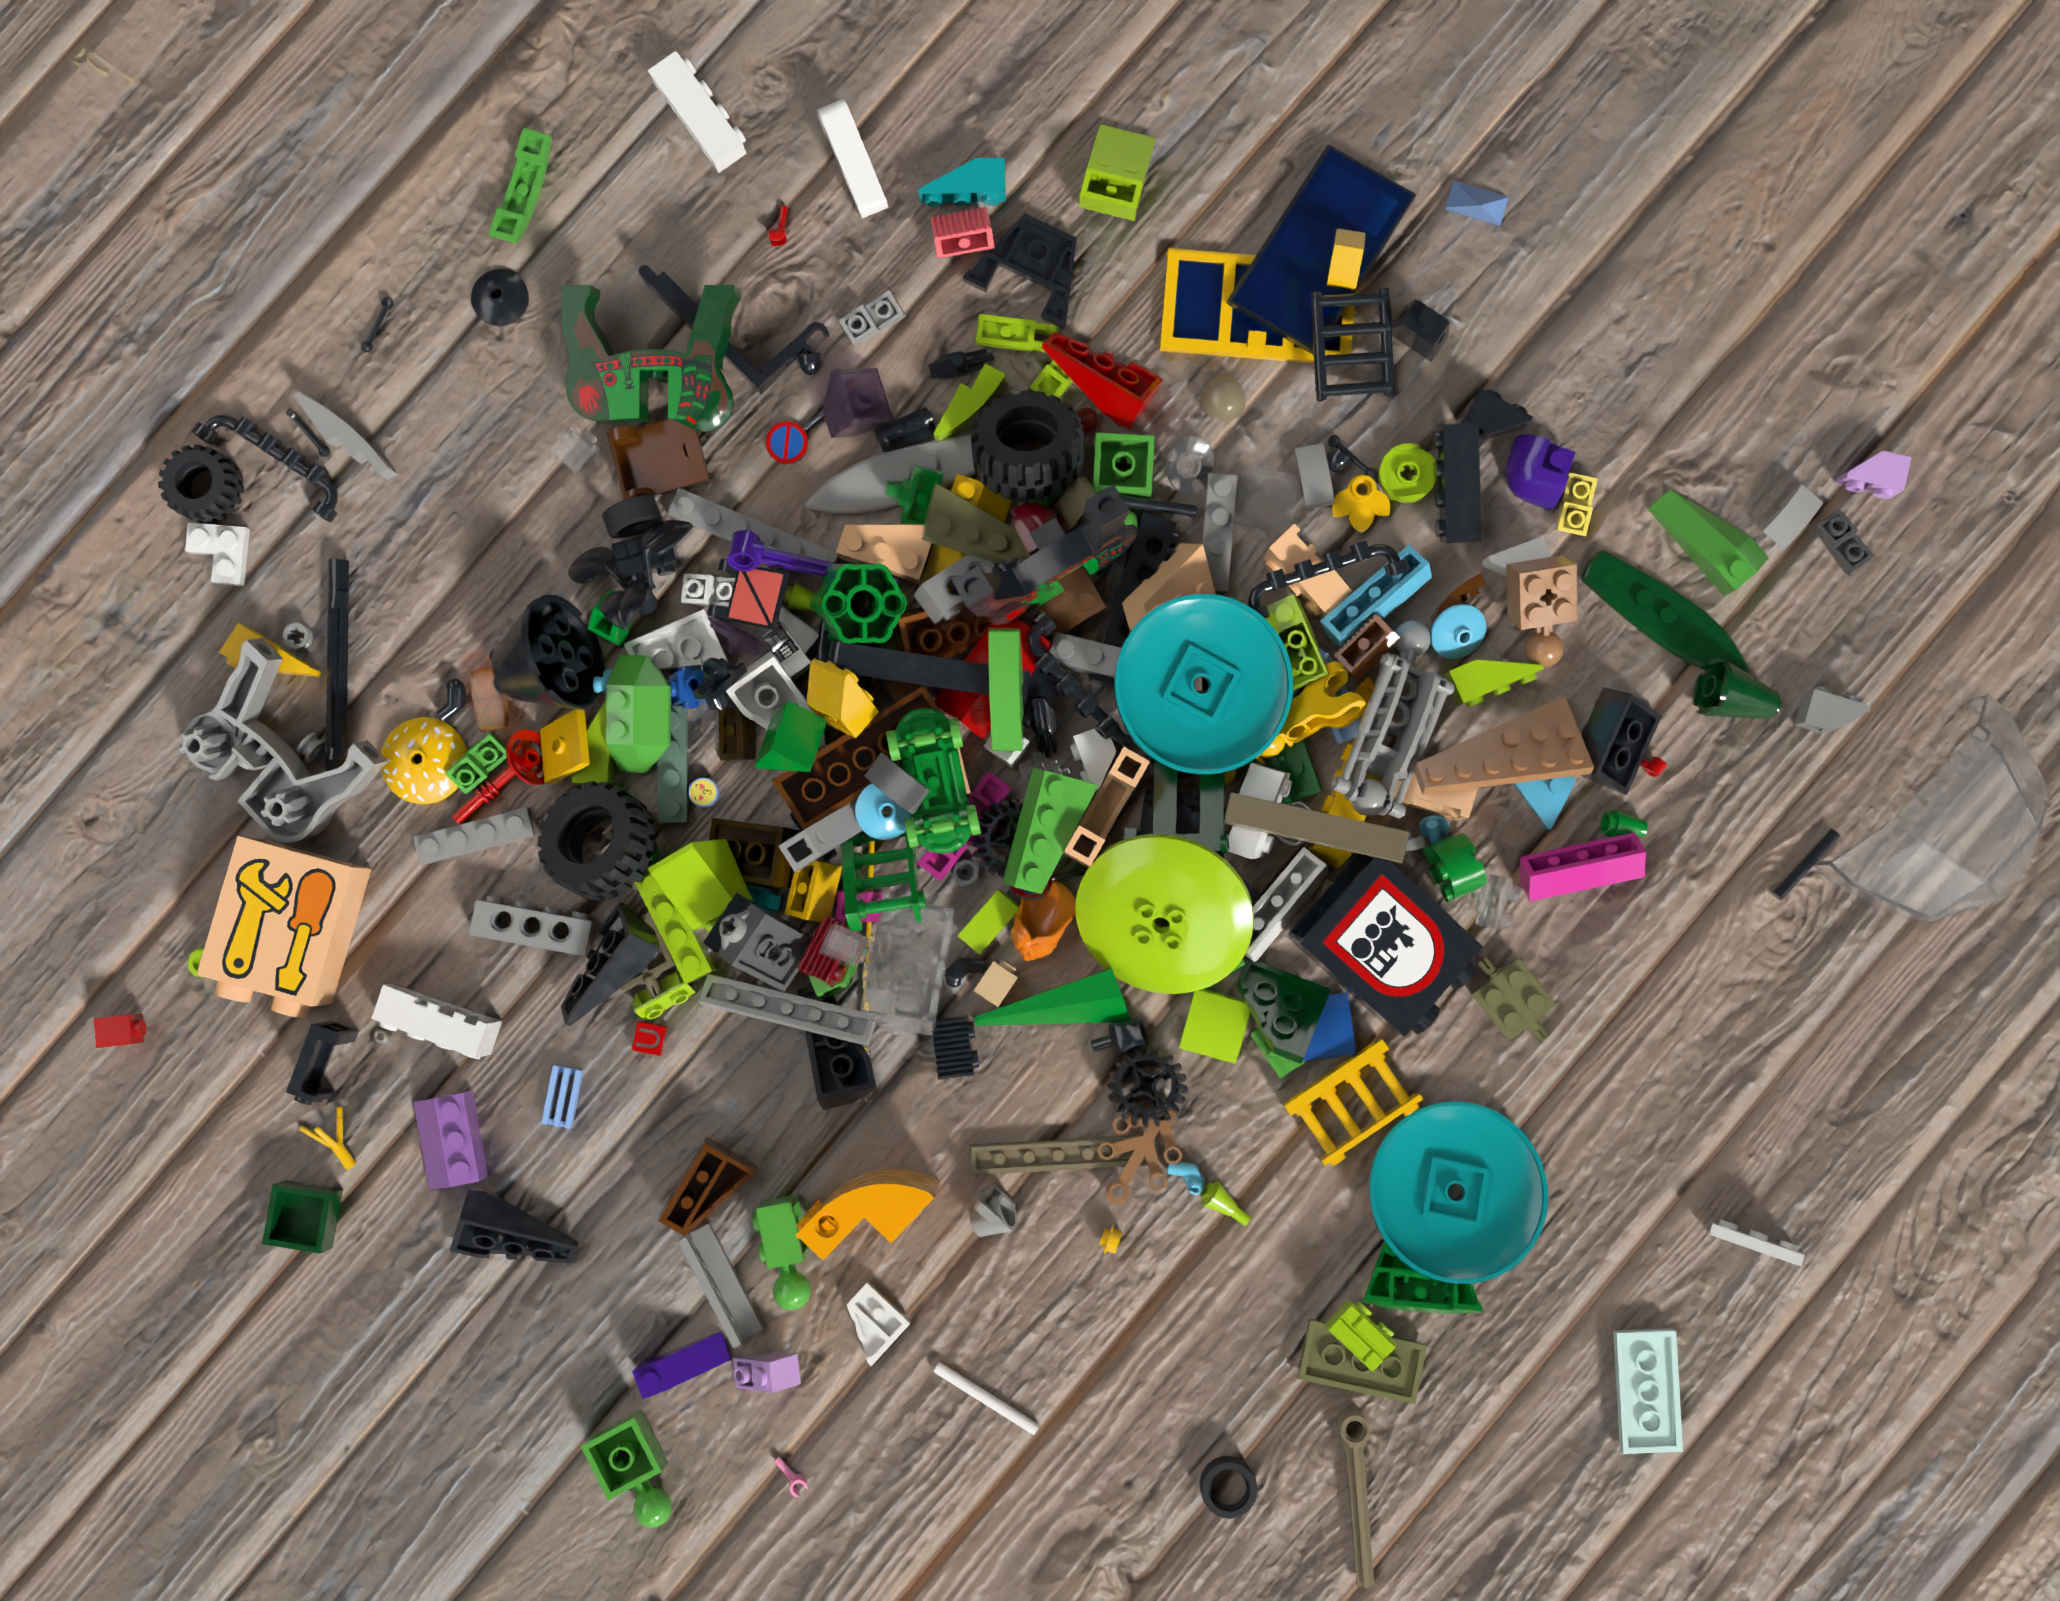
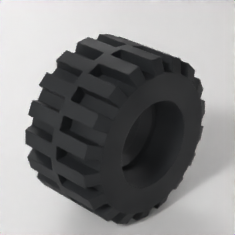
(181, 473)

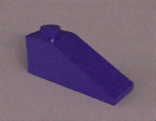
(681, 1364)

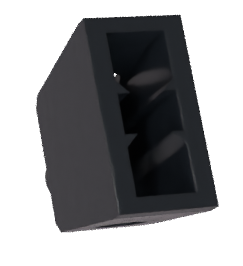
(1421, 329)

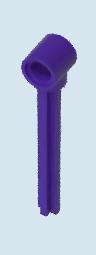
(748, 552)

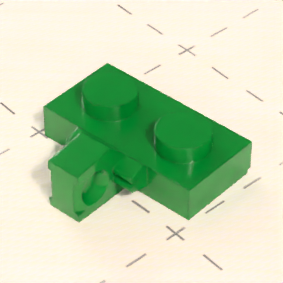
(914, 494)

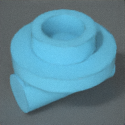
(1434, 828)

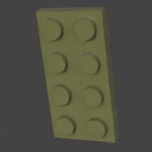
(1332, 1364)

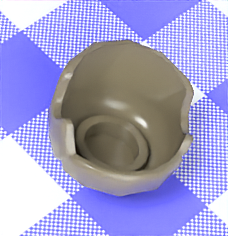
(1222, 398)

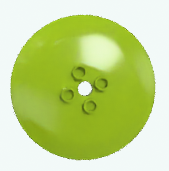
(1169, 880)

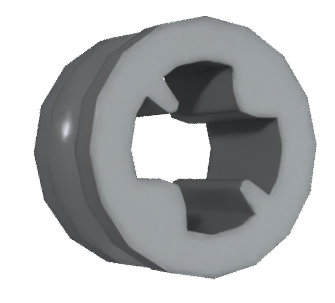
(290, 630)
(311, 747)

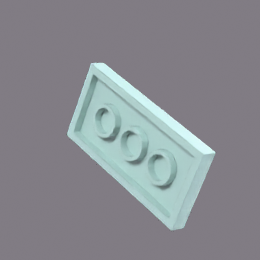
(1648, 1391)

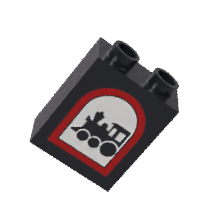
(1387, 943)

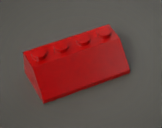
(974, 708)

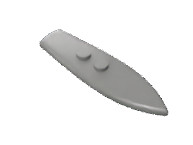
(863, 484)

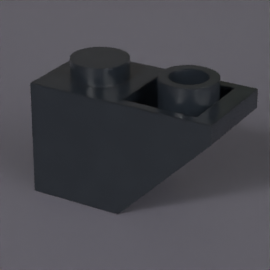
(1495, 414)

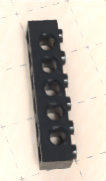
(1150, 530)

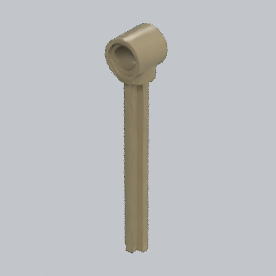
(1354, 1444)

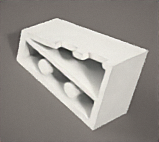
(1265, 784)

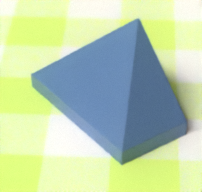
(1476, 203)

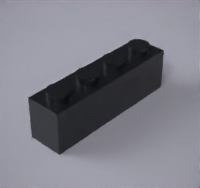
(1458, 482)

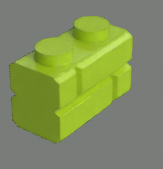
(1360, 1334)

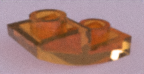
(489, 705)

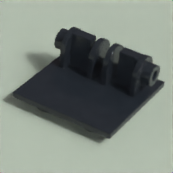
(1188, 811)

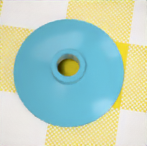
(1449, 627)
(869, 815)

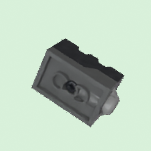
(758, 942)

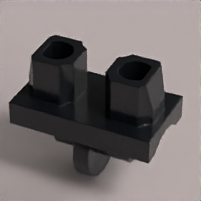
(717, 680)

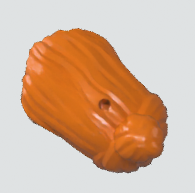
(1042, 922)

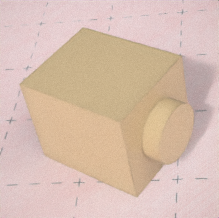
(996, 982)

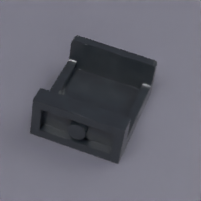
(314, 1059)

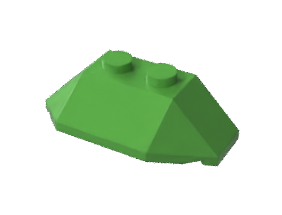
(637, 714)

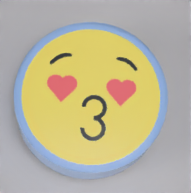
(703, 792)

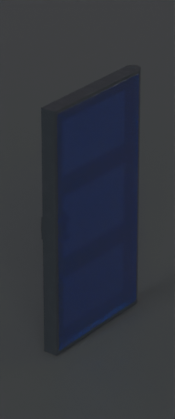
(1300, 246)

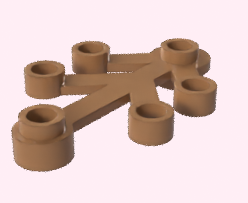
(1143, 1147)

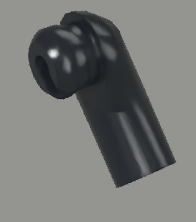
(455, 699)
(961, 967)

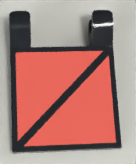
(754, 597)

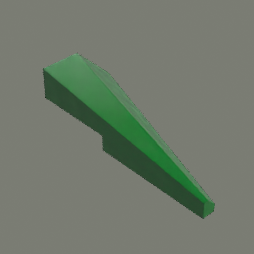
(1084, 1000)

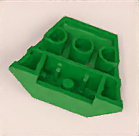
(1402, 1288)

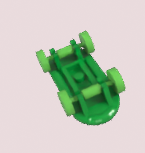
(928, 749)

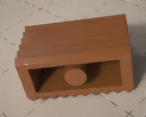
(1367, 647)

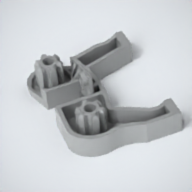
(284, 796)

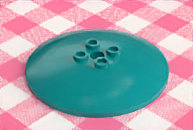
(1245, 675)
(1500, 1184)

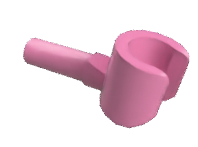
(792, 1477)

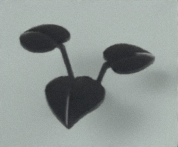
(636, 597)

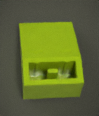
(1116, 172)
(1299, 640)

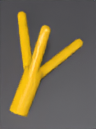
(338, 1146)

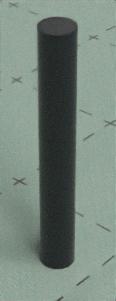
(1160, 506)
(1806, 864)

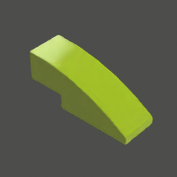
(969, 402)

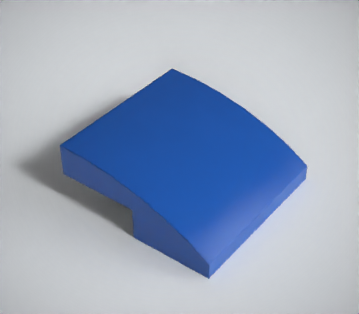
(1334, 1031)

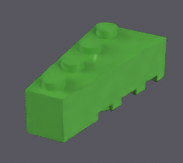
(1045, 827)

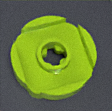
(1393, 464)

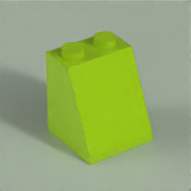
(700, 881)

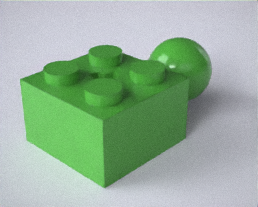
(1136, 453)
(782, 1249)
(622, 1473)

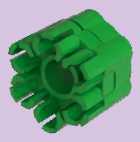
(834, 601)

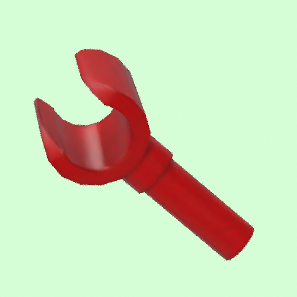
(778, 235)
(1654, 767)

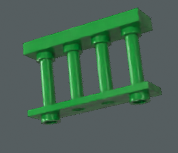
(855, 885)

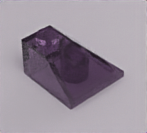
(855, 402)

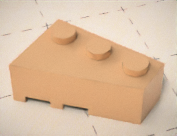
(891, 545)
(1180, 576)

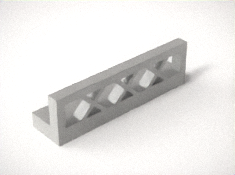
(721, 1284)

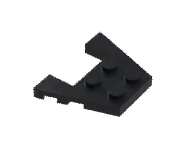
(1037, 254)

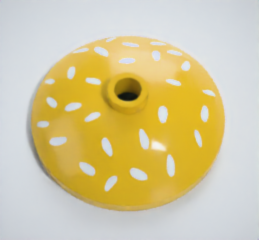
(439, 748)

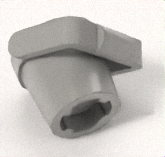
(993, 1215)

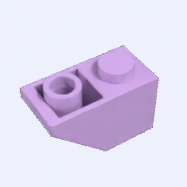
(1881, 474)
(767, 1371)

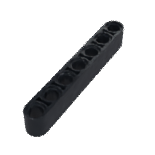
(915, 668)

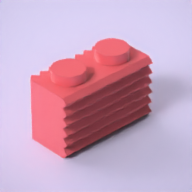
(962, 232)

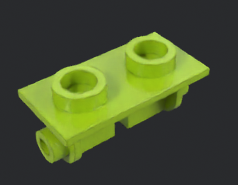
(674, 993)

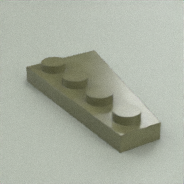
(969, 529)

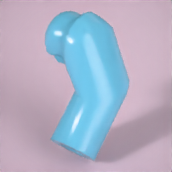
(599, 683)
(1190, 1174)

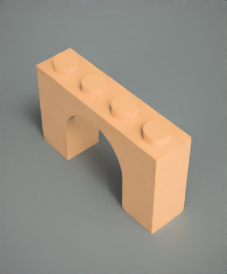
(1106, 807)

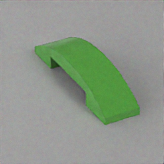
(524, 187)

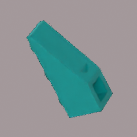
(973, 182)

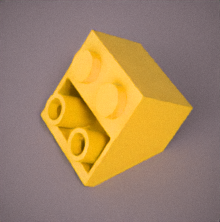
(839, 698)

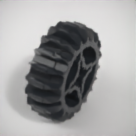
(1003, 815)
(1136, 1092)

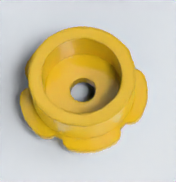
(1110, 1239)

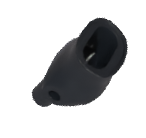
(1123, 1037)

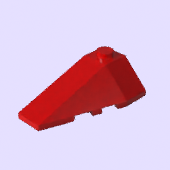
(1113, 387)

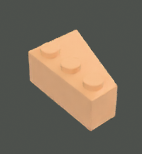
(1320, 592)
(1449, 804)

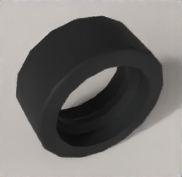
(631, 516)
(1233, 1510)

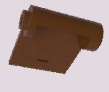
(655, 459)

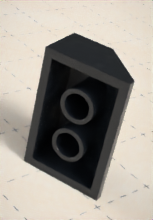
(1618, 738)

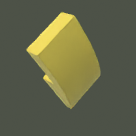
(1576, 504)

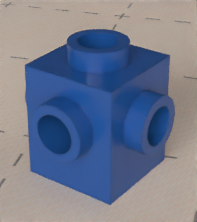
(683, 684)

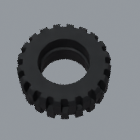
(1024, 419)
(572, 821)

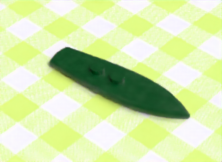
(1660, 612)

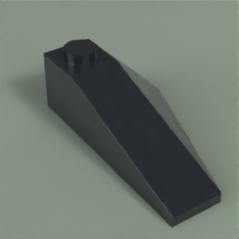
(621, 955)
(839, 1067)
(498, 1227)

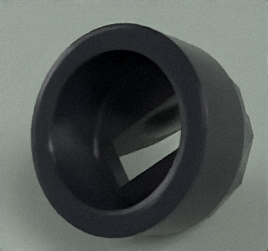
(810, 363)
(1337, 460)

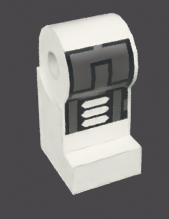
(787, 652)

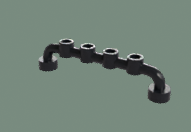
(269, 445)
(1331, 562)
(1067, 684)

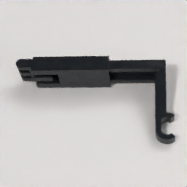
(687, 309)

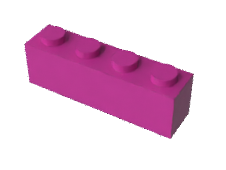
(1582, 866)

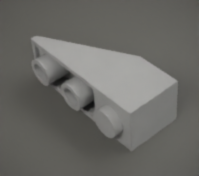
(821, 837)

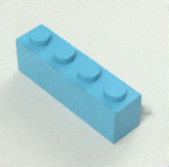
(1376, 597)

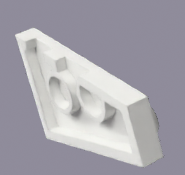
(680, 643)
(1758, 1242)

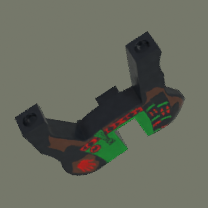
(1021, 587)

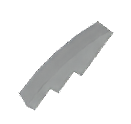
(339, 432)

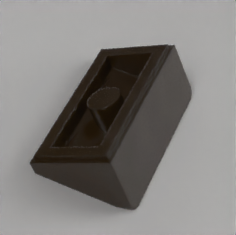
(736, 735)

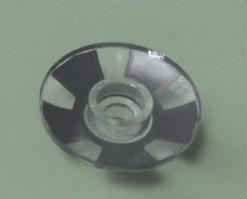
(1199, 463)

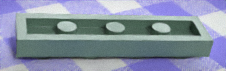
(673, 772)

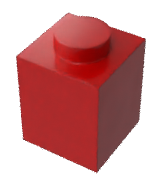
(119, 1030)

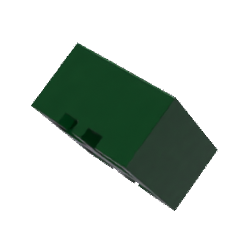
(302, 1216)

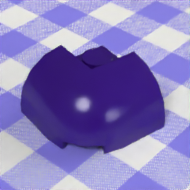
(1538, 470)

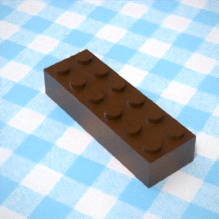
(841, 765)

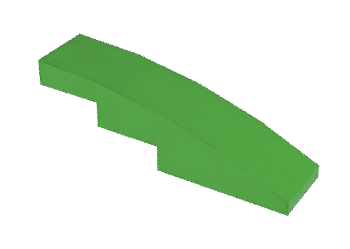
(1005, 689)

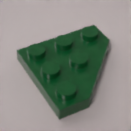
(1283, 1007)

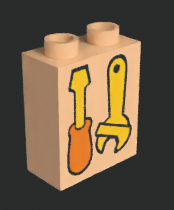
(282, 925)

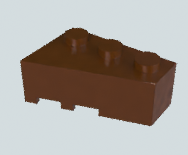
(704, 1185)

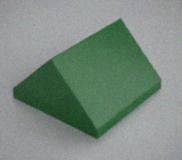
(791, 739)

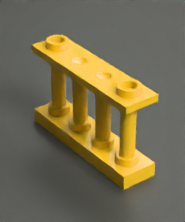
(1325, 1089)

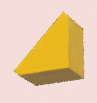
(1346, 259)

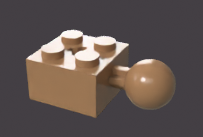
(1541, 596)

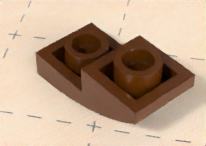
(1466, 591)

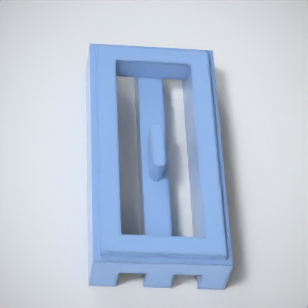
(556, 1121)

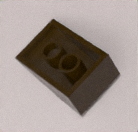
(757, 850)

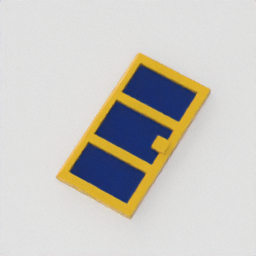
(1203, 323)

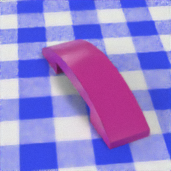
(987, 791)

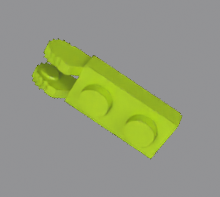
(1011, 333)

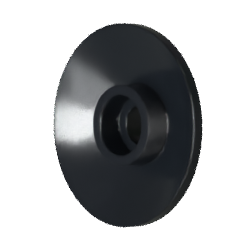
(506, 308)

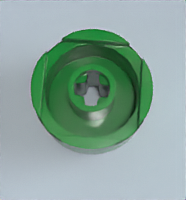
(1454, 866)

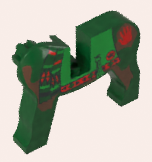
(616, 386)

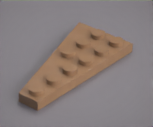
(1521, 750)

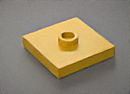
(564, 746)

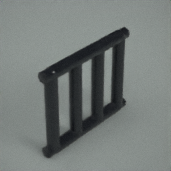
(1320, 331)

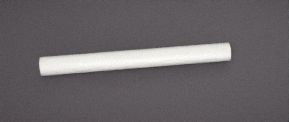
(986, 1398)

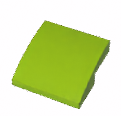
(1215, 1025)

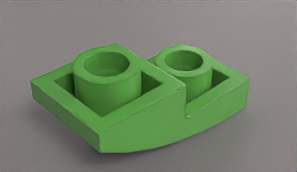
(477, 762)

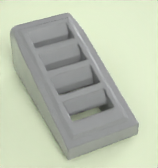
(801, 633)

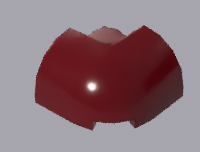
(1030, 517)

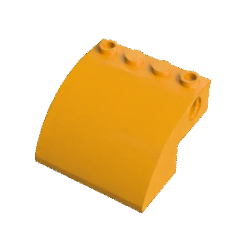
(883, 1197)

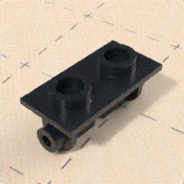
(906, 430)

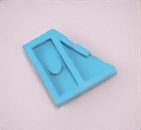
(1546, 797)

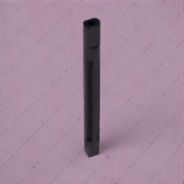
(337, 663)

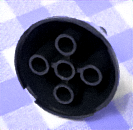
(548, 657)

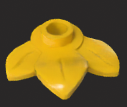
(1361, 507)

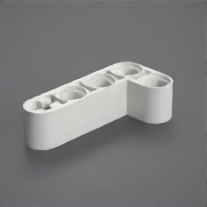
(852, 158)

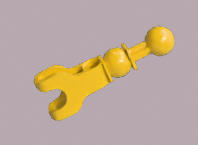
(1314, 710)

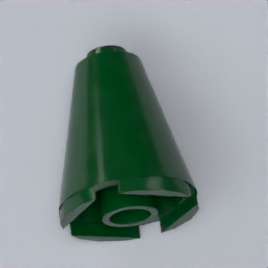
(1733, 693)

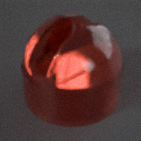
(1088, 424)

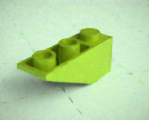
(1487, 676)

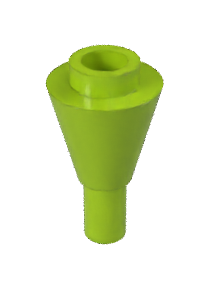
(798, 597)
(1218, 1199)

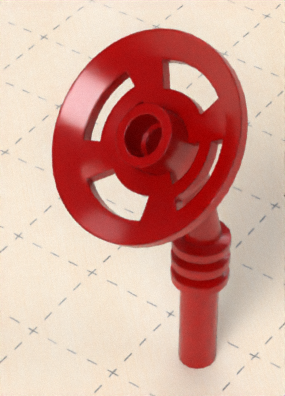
(517, 763)

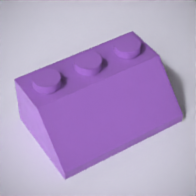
(451, 1140)

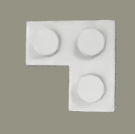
(227, 545)

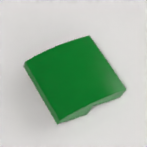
(1299, 764)

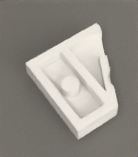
(876, 1321)

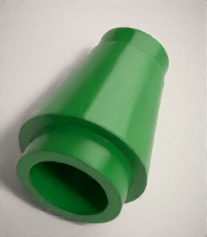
(1619, 823)

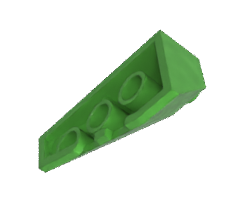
(1714, 545)

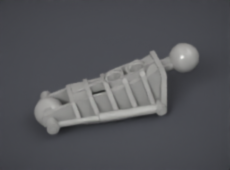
(1414, 704)

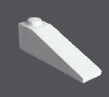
(765, 690)

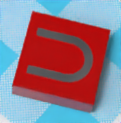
(649, 1038)

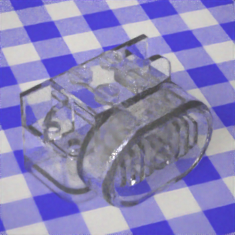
(907, 969)

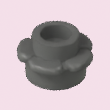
(957, 872)

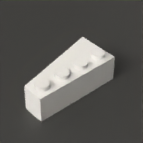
(436, 1021)

